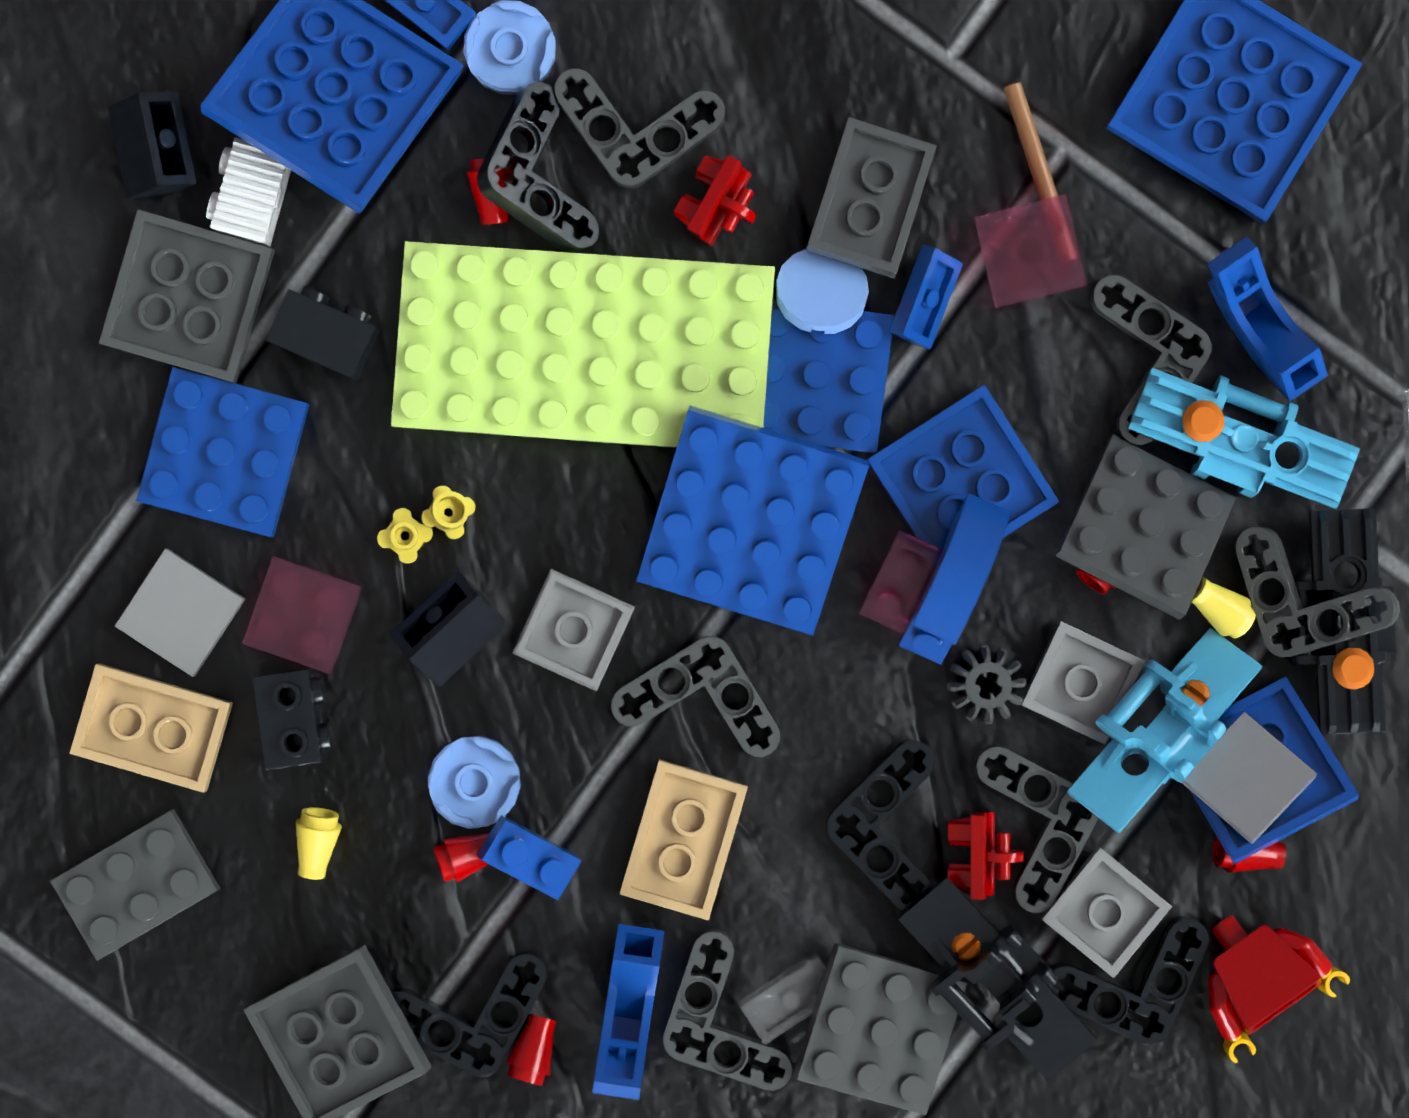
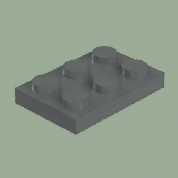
(871, 197)
(135, 884)

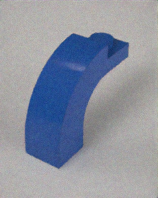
(1261, 323)
(956, 579)
(628, 1012)

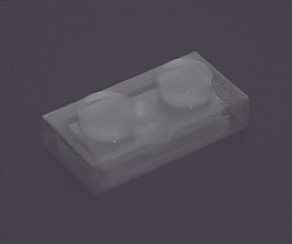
(785, 999)

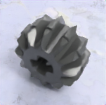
(1000, 677)

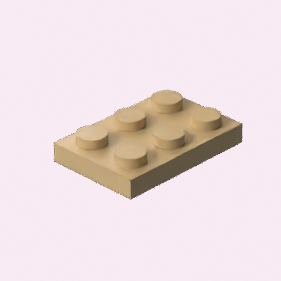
(151, 727)
(683, 839)

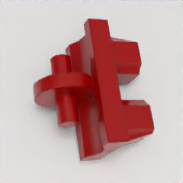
(723, 203)
(979, 875)

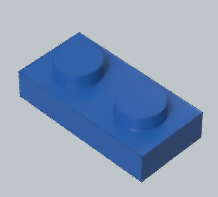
(439, 19)
(926, 297)
(529, 857)

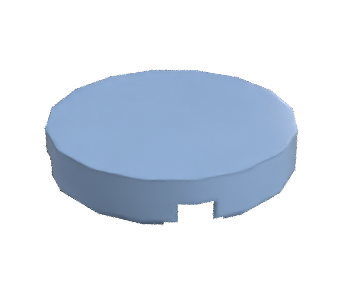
(509, 47)
(821, 292)
(474, 782)

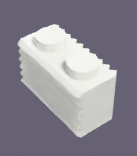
(249, 194)

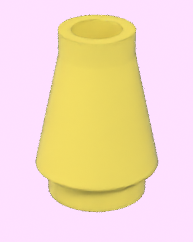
(1224, 609)
(316, 839)

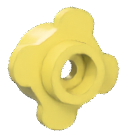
(460, 506)
(392, 538)

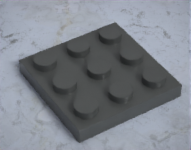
(186, 296)
(1146, 527)
(877, 1030)
(338, 1037)

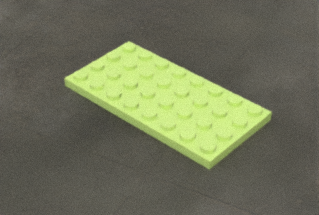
(577, 343)

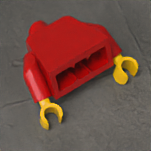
(1262, 978)

